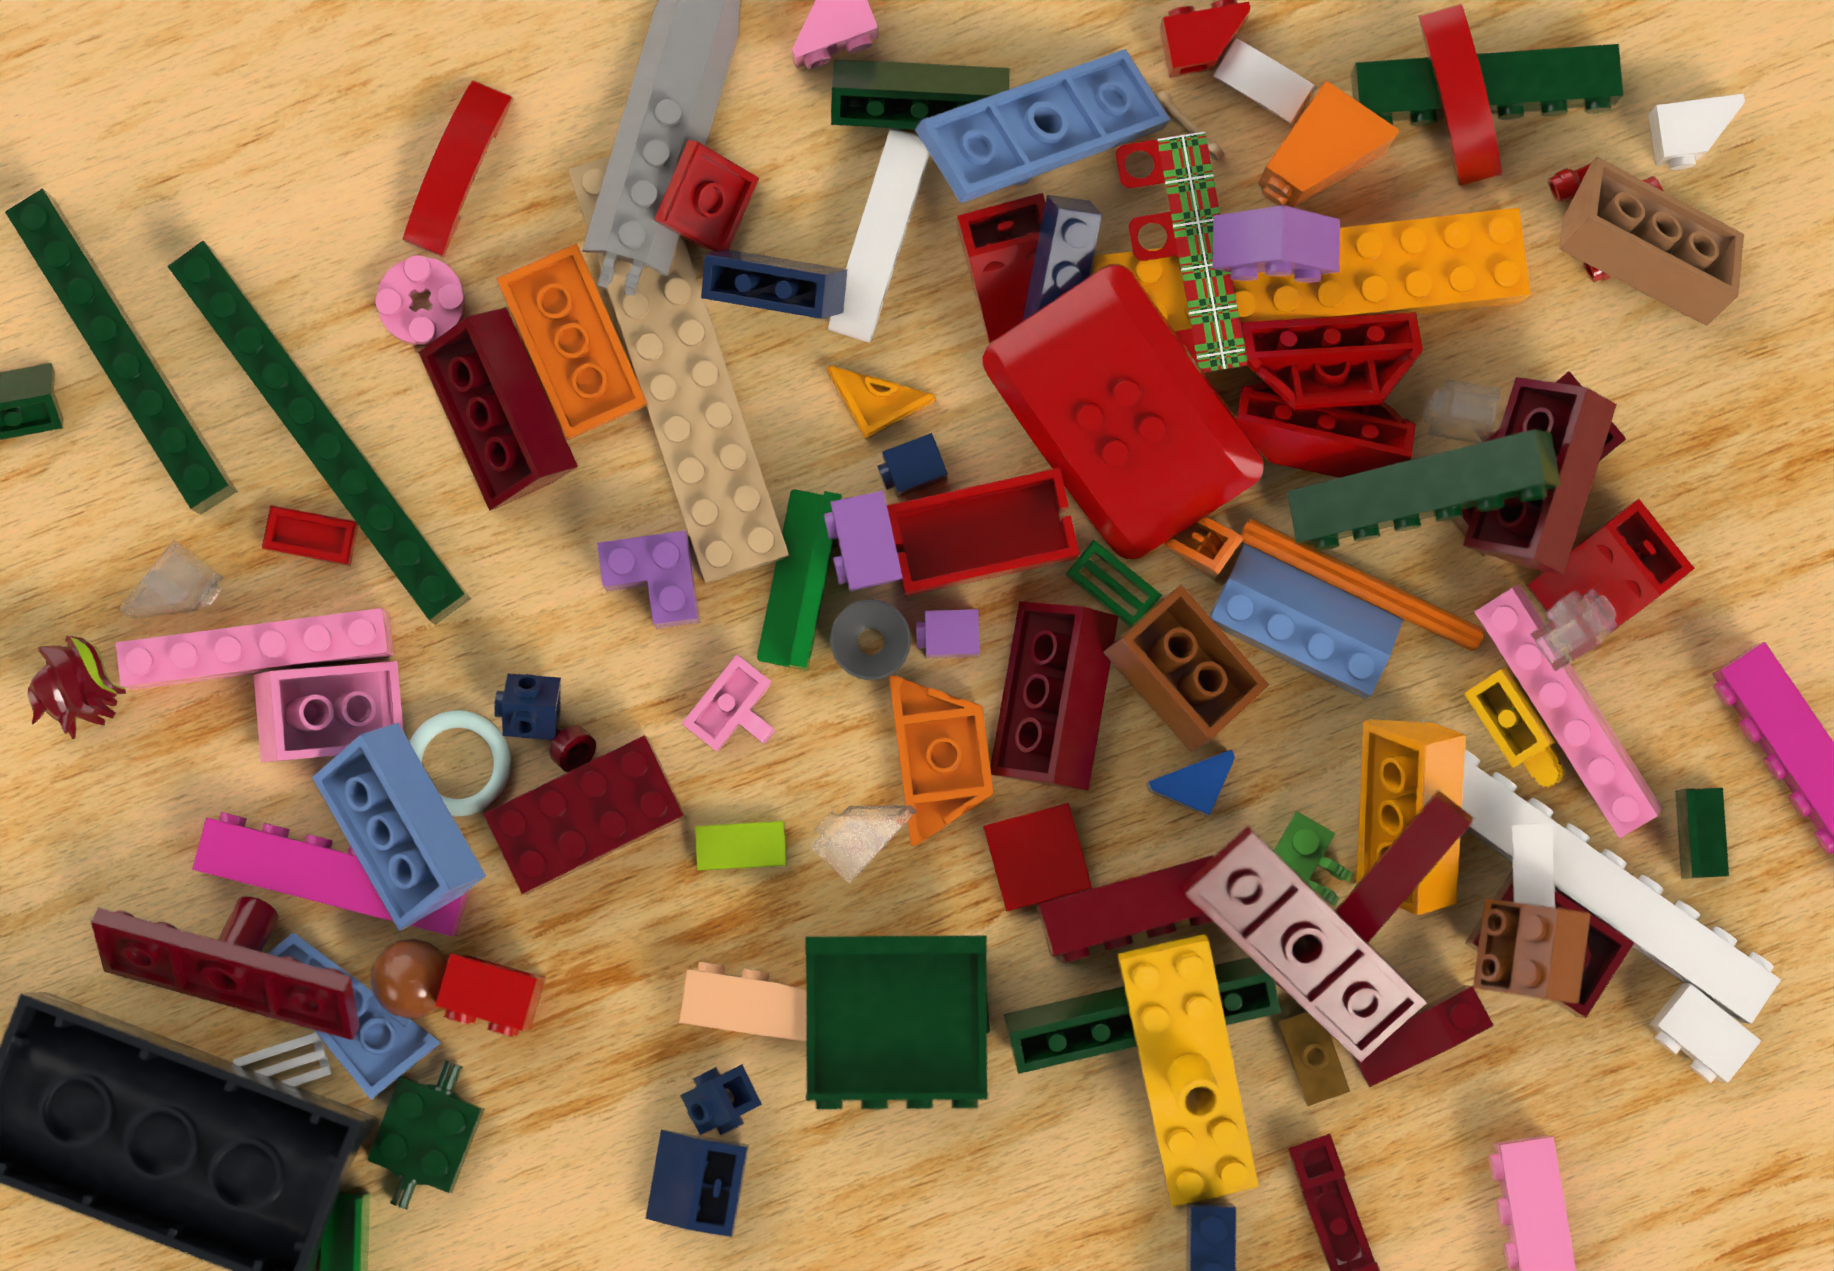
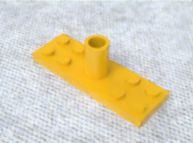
(1188, 1070)

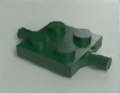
(425, 1134)

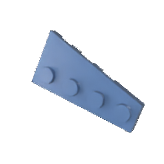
(383, 1043)

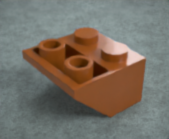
(1531, 950)

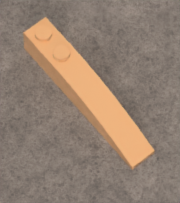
(743, 1003)

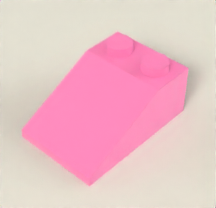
(323, 708)

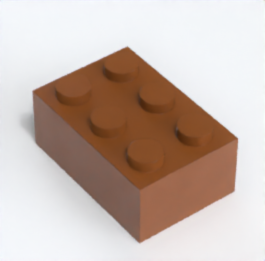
(1186, 668)

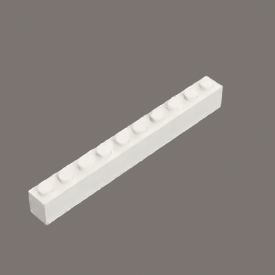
(1627, 904)

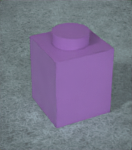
(949, 633)

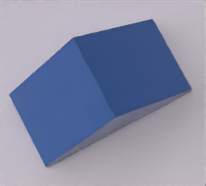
(1195, 785)

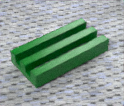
(1121, 568)

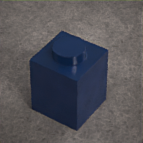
(912, 466)

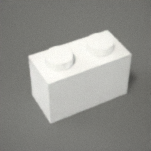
(1704, 1034)

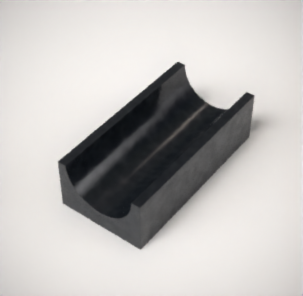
(169, 1138)

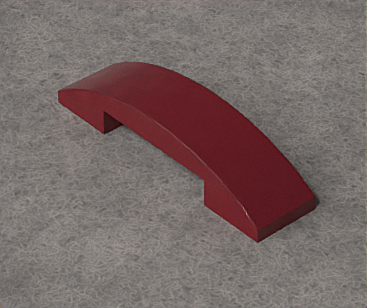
(1331, 1206)

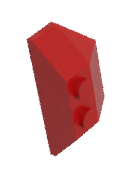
(1333, 358)
(1324, 439)

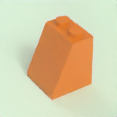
(1325, 147)

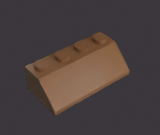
(1653, 242)

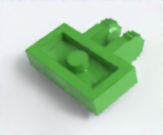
(1303, 849)

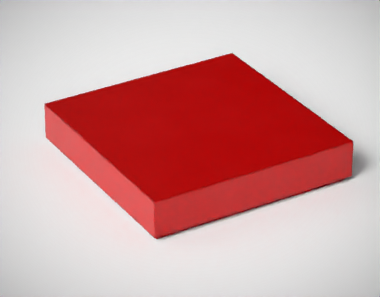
(706, 198)
(1037, 857)

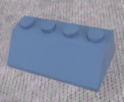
(1306, 621)
(398, 825)

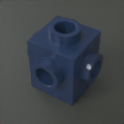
(529, 706)
(720, 1100)

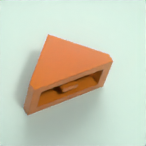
(1205, 545)

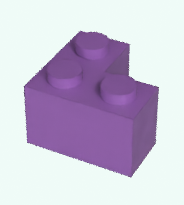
(1277, 243)
(864, 540)
(661, 564)

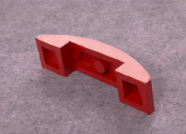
(1461, 94)
(455, 167)

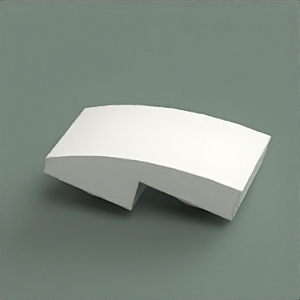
(1264, 81)

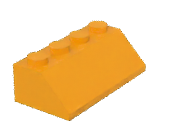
(1399, 775)

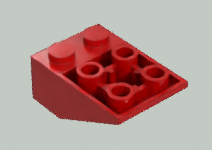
(1000, 258)
(1623, 560)

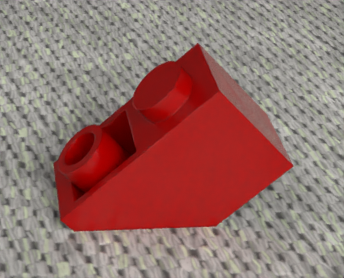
(1199, 38)

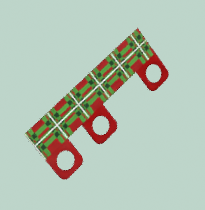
(1210, 295)

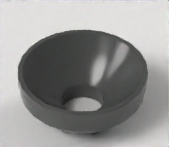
(864, 616)

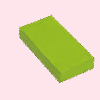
(740, 845)

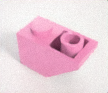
(832, 29)

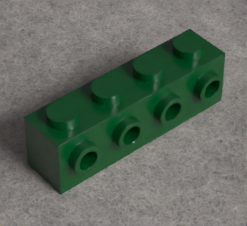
(907, 92)

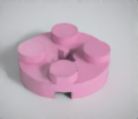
(414, 276)

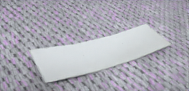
(1533, 864)

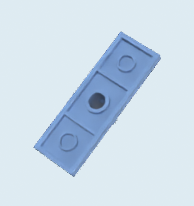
(1042, 125)

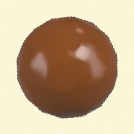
(408, 978)

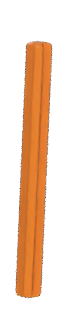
(1362, 585)

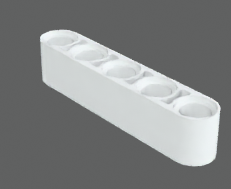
(881, 234)

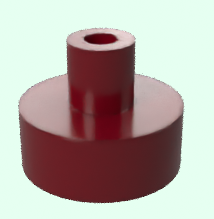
(572, 748)

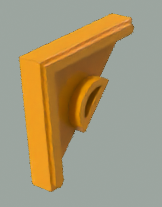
(875, 401)

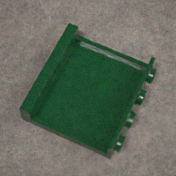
(896, 1020)

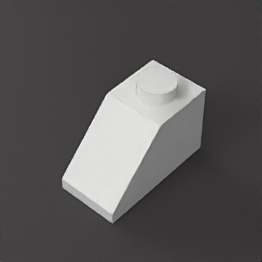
(1689, 128)

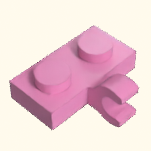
(730, 705)

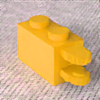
(1516, 726)

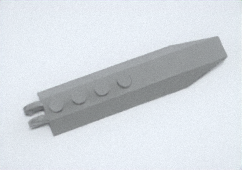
(666, 107)

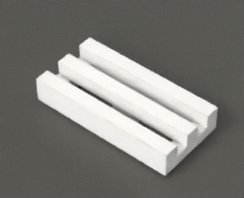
(319, 1054)

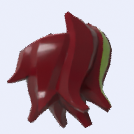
(73, 685)

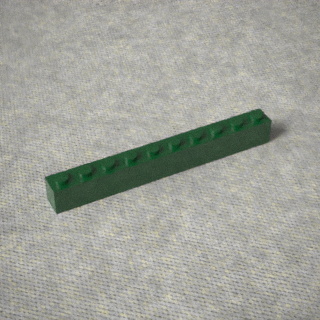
(319, 432)

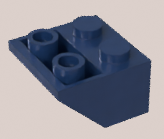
(697, 1183)

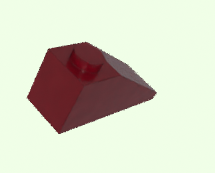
(1427, 1034)

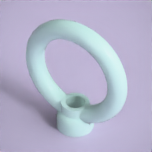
(494, 739)

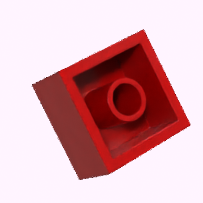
(490, 993)

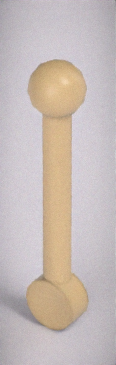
(1165, 100)

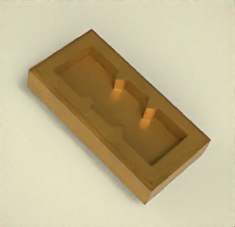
(1313, 1058)

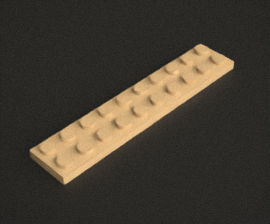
(691, 407)

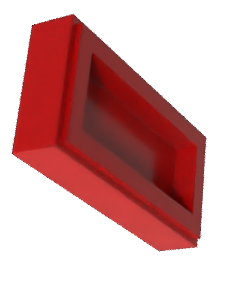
(310, 535)

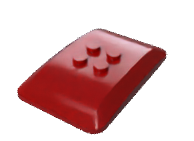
(1122, 412)

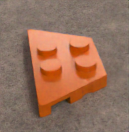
(939, 755)

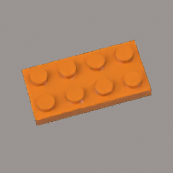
(572, 341)

